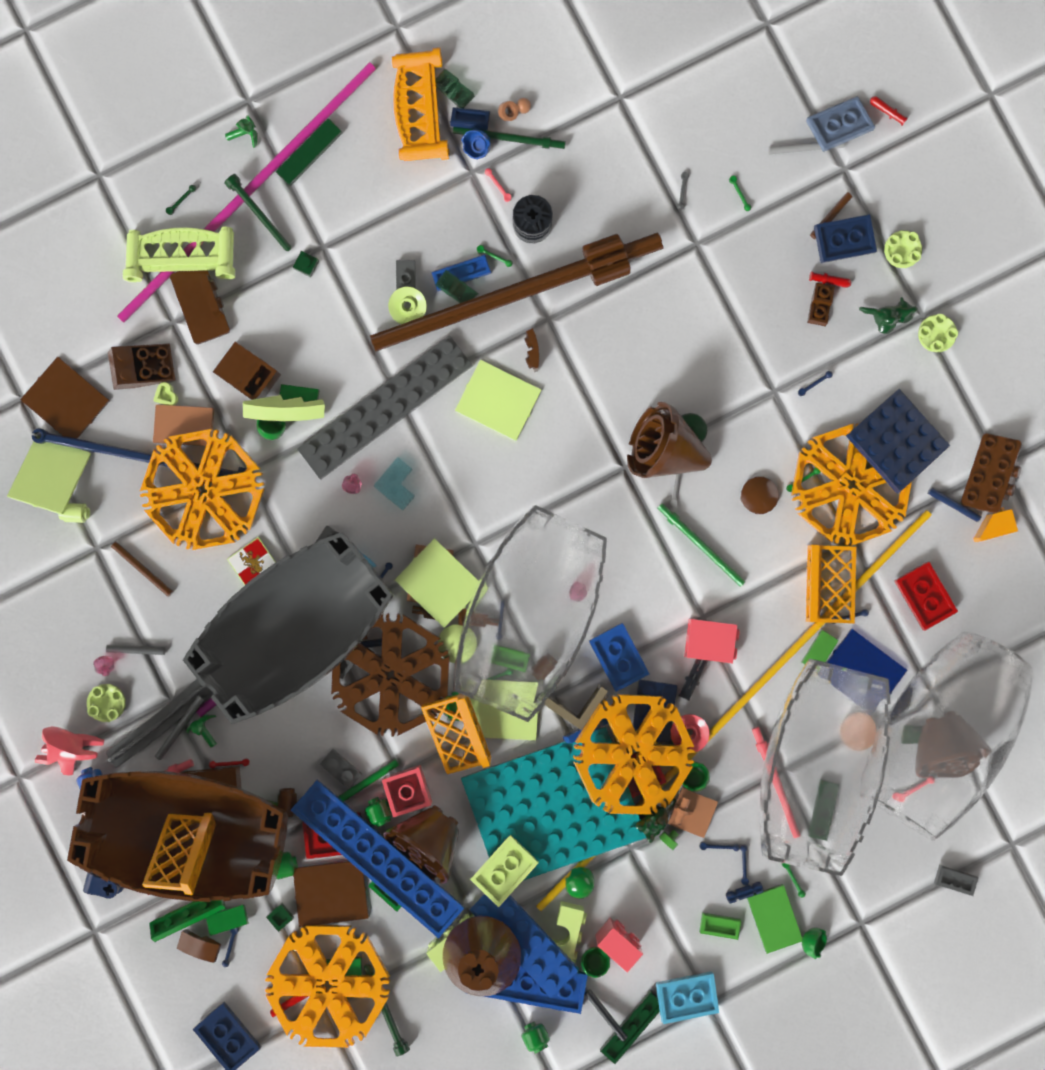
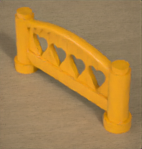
(423, 65)

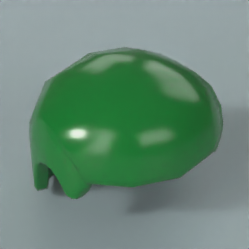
(271, 429)
(697, 778)
(580, 883)
(814, 942)
(595, 962)

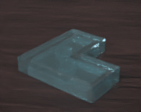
(390, 484)

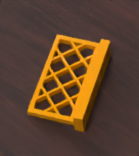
(814, 587)
(473, 732)
(196, 851)

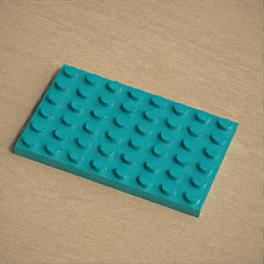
(548, 807)

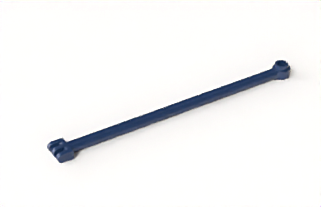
(107, 449)

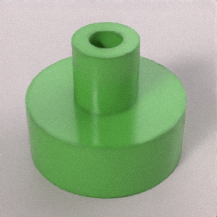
(669, 839)

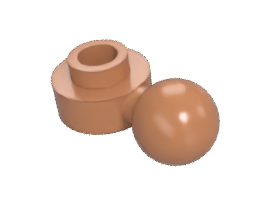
(523, 106)

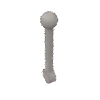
(673, 502)

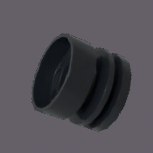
(530, 229)

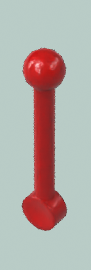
(245, 762)

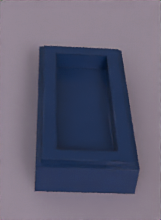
(470, 118)

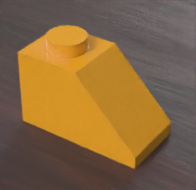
(996, 525)

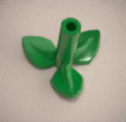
(245, 126)
(198, 728)

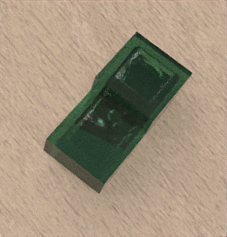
(453, 89)
(455, 287)

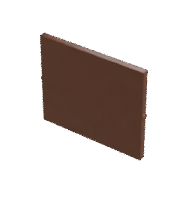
(65, 399)
(330, 893)

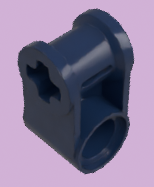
(96, 886)

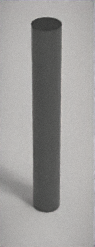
(135, 650)

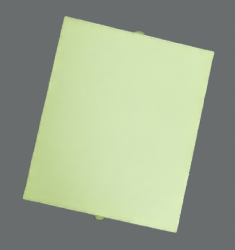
(498, 400)
(49, 476)
(438, 582)
(503, 725)

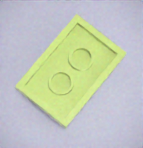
(504, 870)

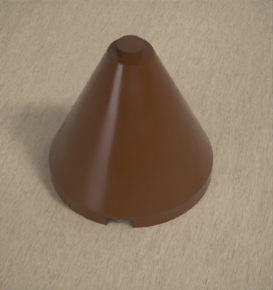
(665, 445)

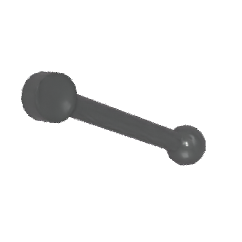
(684, 176)

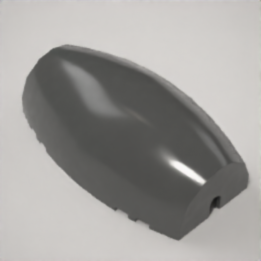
(288, 627)

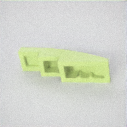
(277, 409)

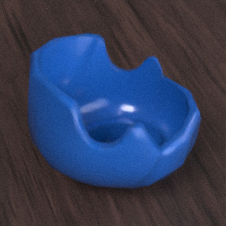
(476, 144)

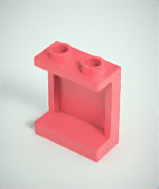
(711, 641)

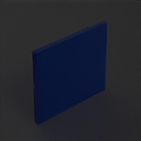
(863, 656)

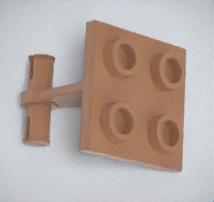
(692, 812)

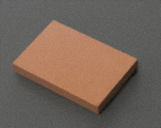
(181, 420)

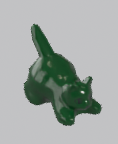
(889, 316)
(653, 823)

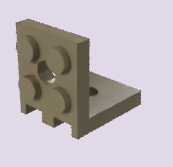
(582, 718)

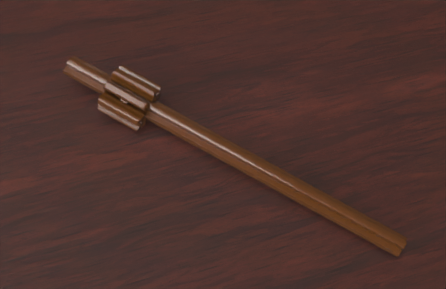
(603, 261)

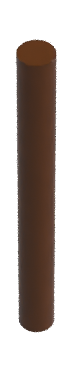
(142, 569)

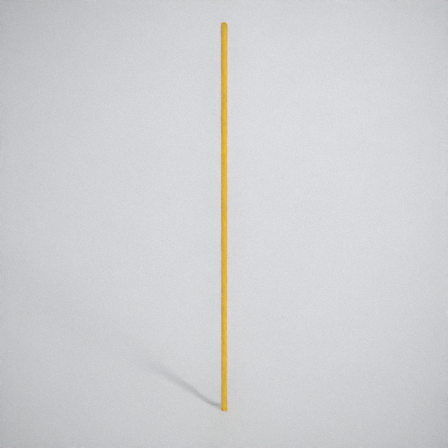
(768, 675)

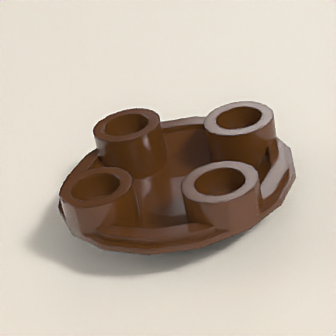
(759, 495)

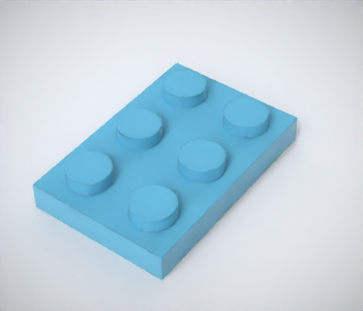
(687, 997)

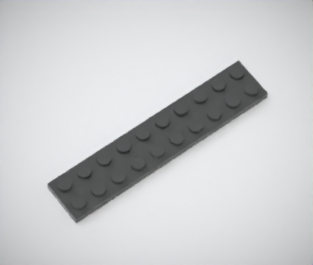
(384, 407)

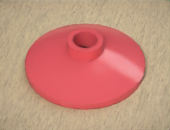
(700, 732)

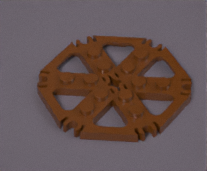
(405, 684)

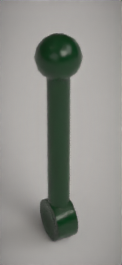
(170, 210)

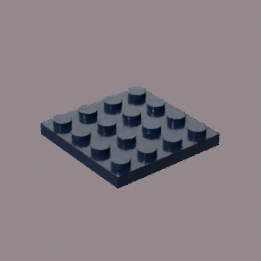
(898, 441)

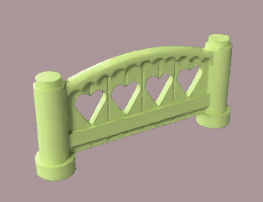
(218, 259)

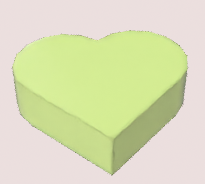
(165, 394)

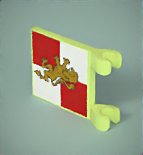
(251, 560)

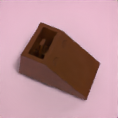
(140, 365)
(246, 372)

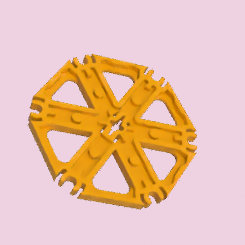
(206, 473)
(848, 503)
(627, 766)
(333, 972)

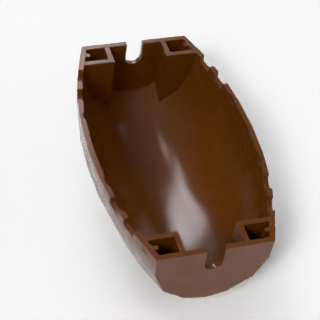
(128, 812)

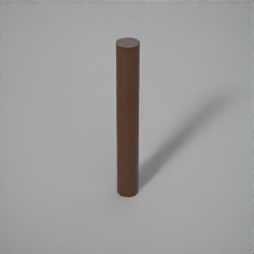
(833, 213)

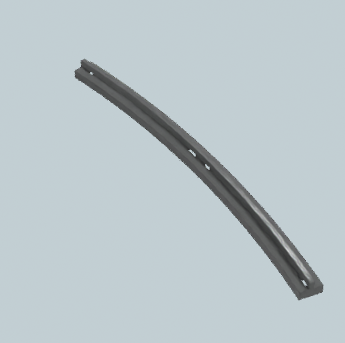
(169, 714)

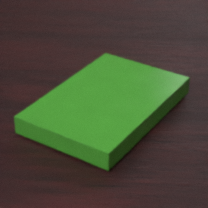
(774, 919)

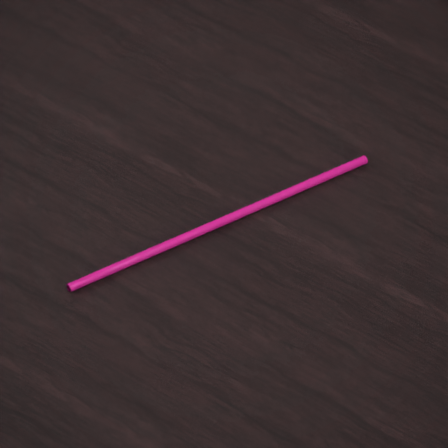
(257, 181)

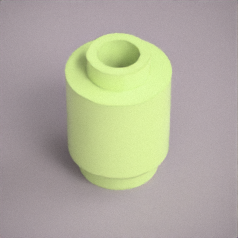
(75, 513)

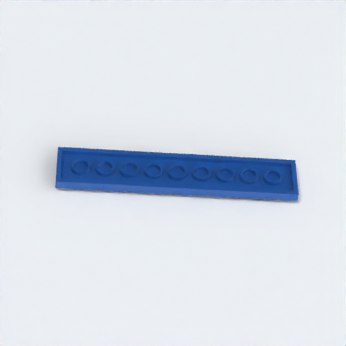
(377, 858)

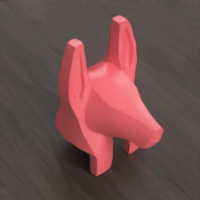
(66, 748)

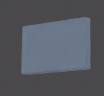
(840, 123)

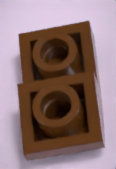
(820, 304)
(533, 355)
(198, 947)

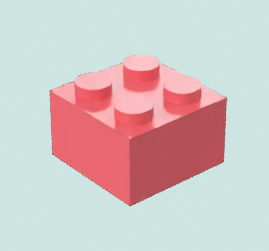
(407, 791)
(619, 944)

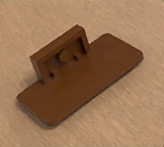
(200, 305)
(992, 473)

